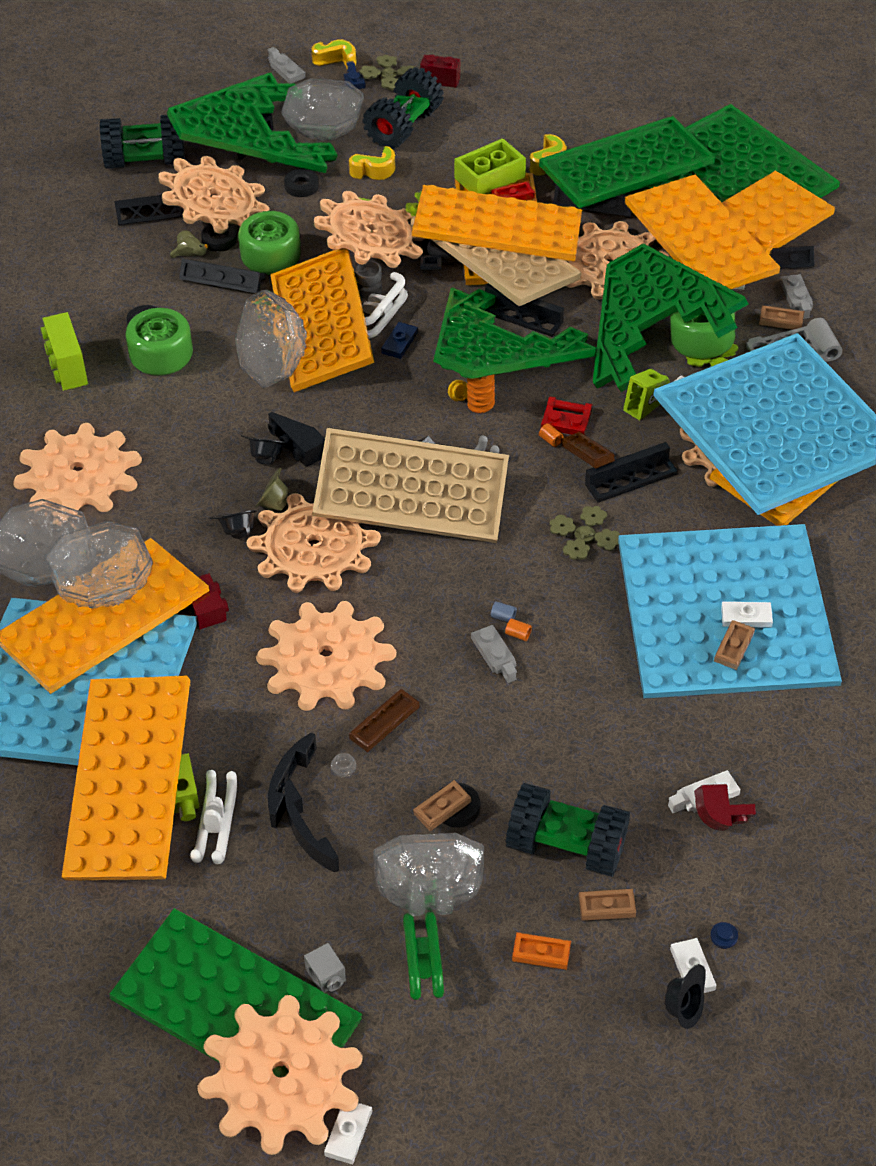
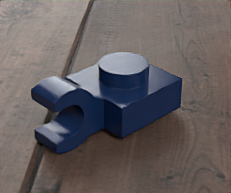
(354, 77)

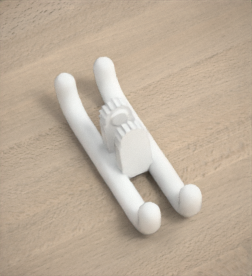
(383, 305)
(215, 817)

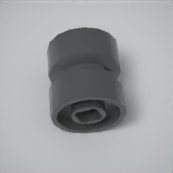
(368, 278)

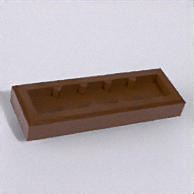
(587, 450)
(384, 720)

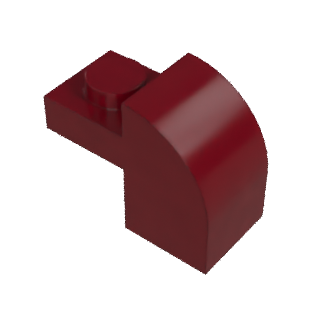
(715, 809)

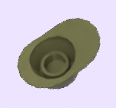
(274, 494)

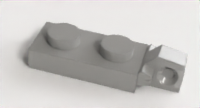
(285, 66)
(797, 294)
(495, 652)

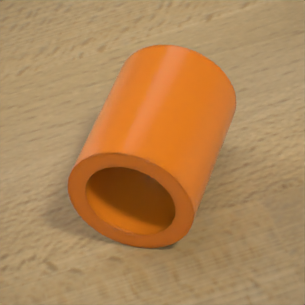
(551, 435)
(518, 629)

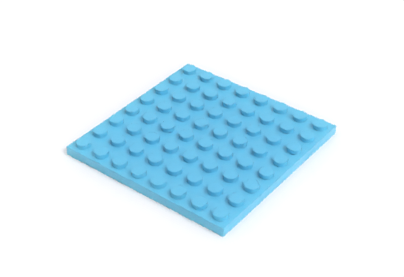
(775, 422)
(676, 613)
(51, 725)

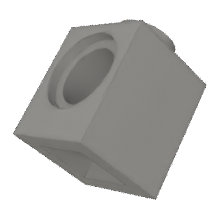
(325, 968)

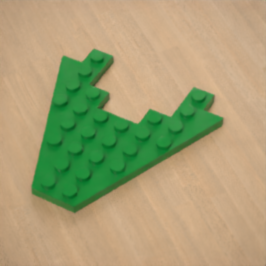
(235, 123)
(643, 290)
(479, 349)

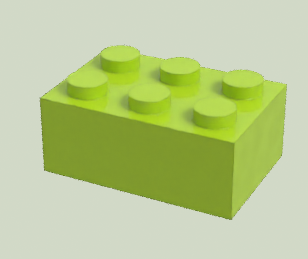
(490, 167)
(63, 351)

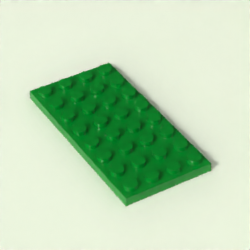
(626, 161)
(196, 980)

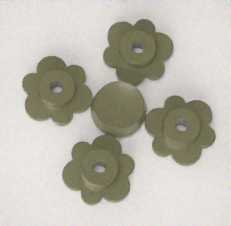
(388, 74)
(584, 534)

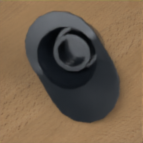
(265, 450)
(237, 524)
(686, 996)

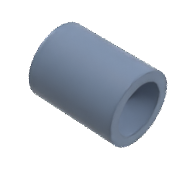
(503, 611)

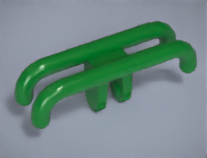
(423, 956)

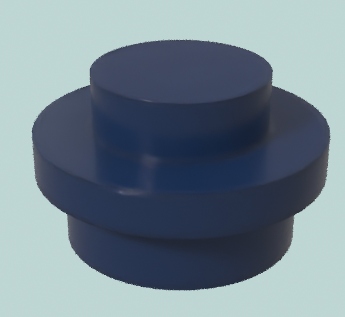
(724, 935)

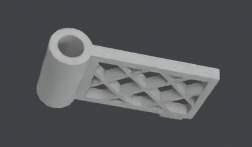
(817, 335)

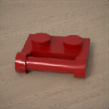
(567, 422)

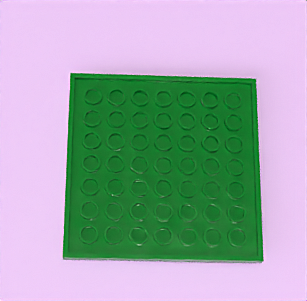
(747, 154)

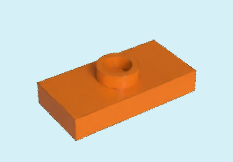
(541, 951)

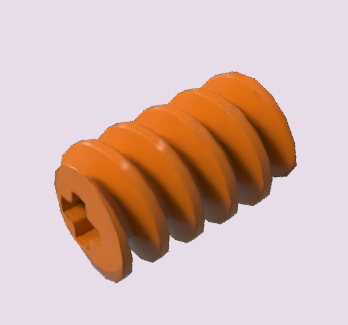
(481, 393)

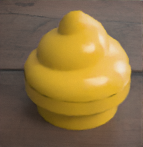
(457, 390)

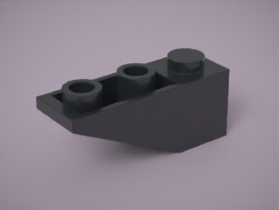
(301, 439)

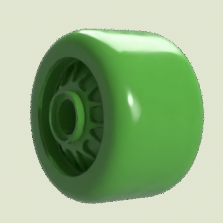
(269, 242)
(697, 338)
(159, 341)

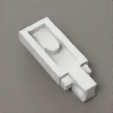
(686, 798)

